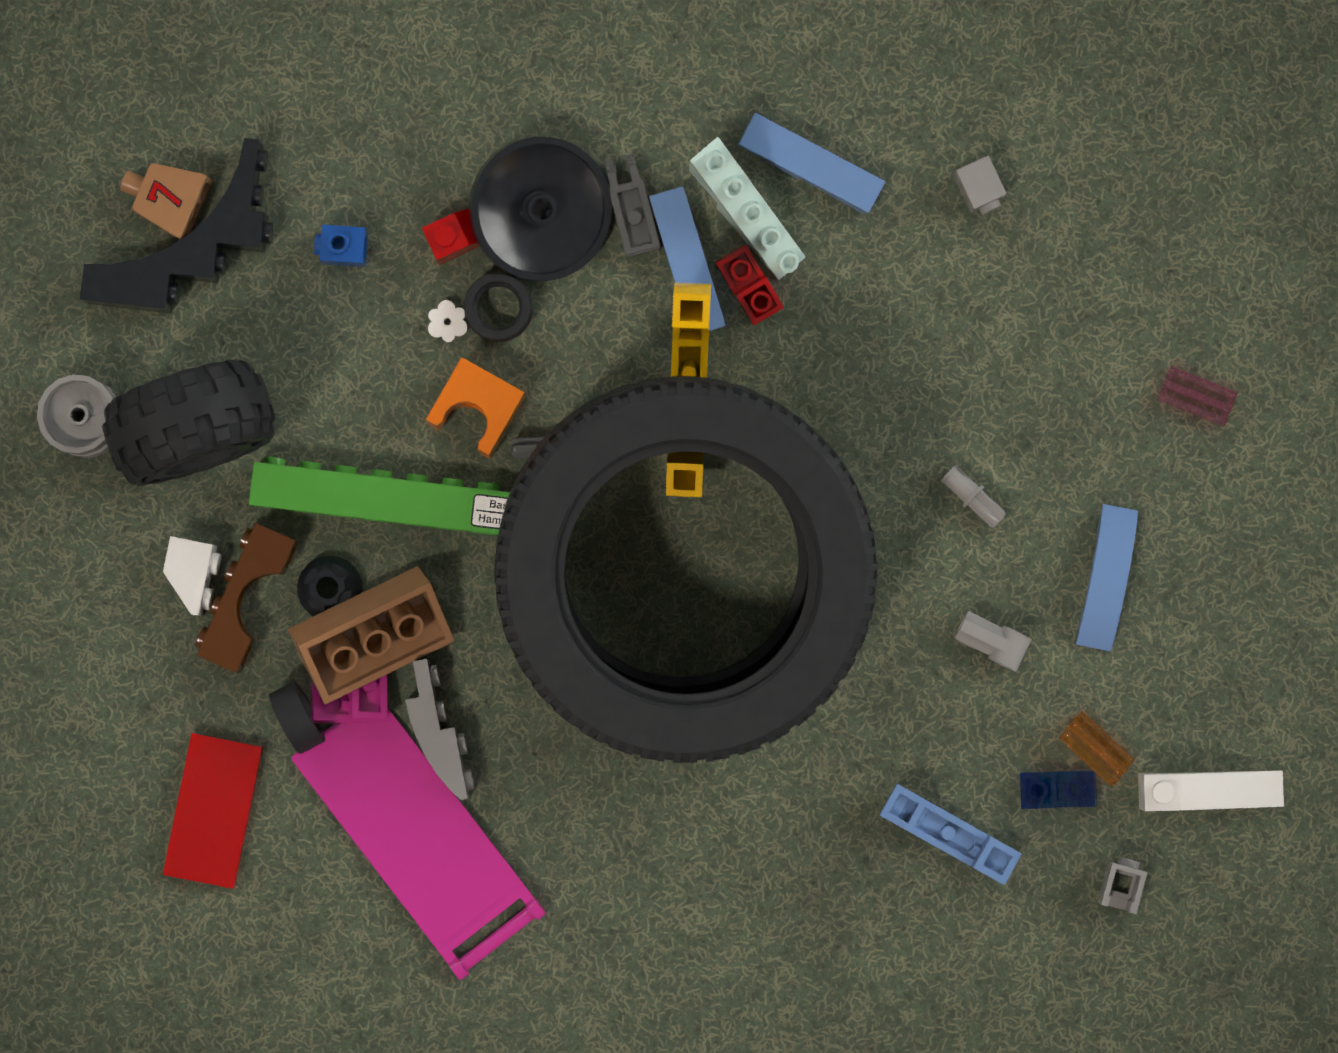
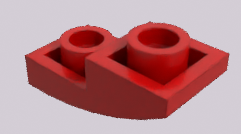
(749, 284)

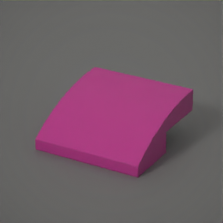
(361, 705)

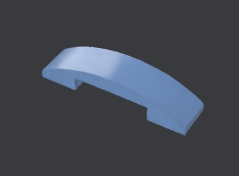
(1107, 577)
(950, 834)

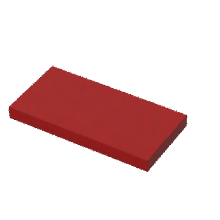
(213, 810)

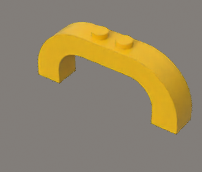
(688, 358)

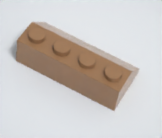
(371, 634)

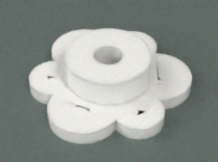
(438, 328)

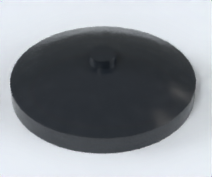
(540, 208)

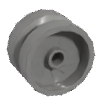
(59, 414)

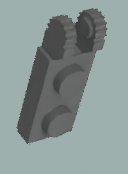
(632, 211)

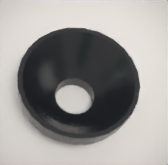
(327, 566)

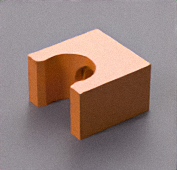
(482, 391)

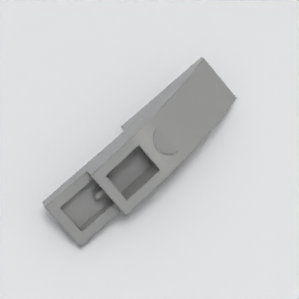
(440, 746)

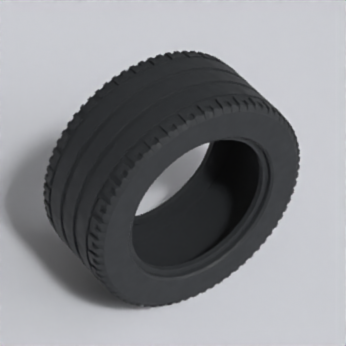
(721, 709)

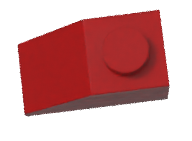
(450, 236)

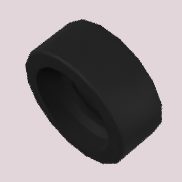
(498, 280)
(295, 717)

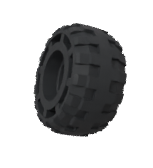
(188, 422)

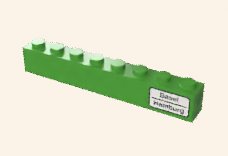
(377, 496)

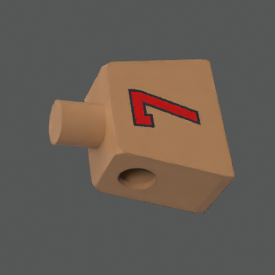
(168, 197)

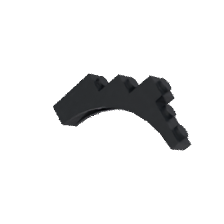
(233, 224)

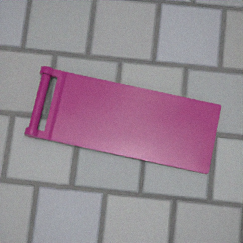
(417, 836)

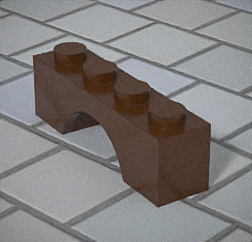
(227, 639)

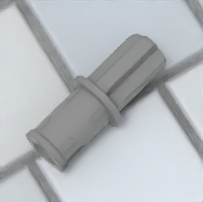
(973, 496)

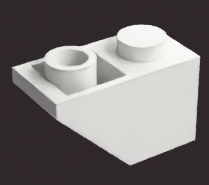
(189, 571)

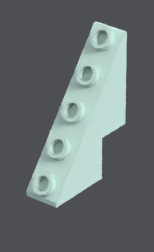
(745, 208)

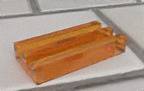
(1098, 745)

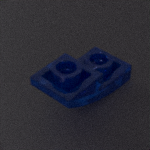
(1058, 789)

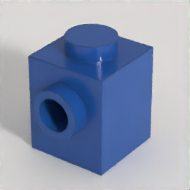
(342, 245)

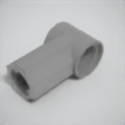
(999, 643)

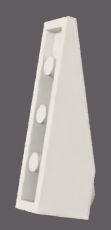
(1210, 790)

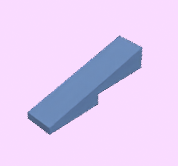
(811, 163)
(683, 245)

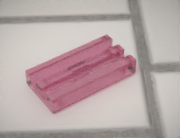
(1225, 407)

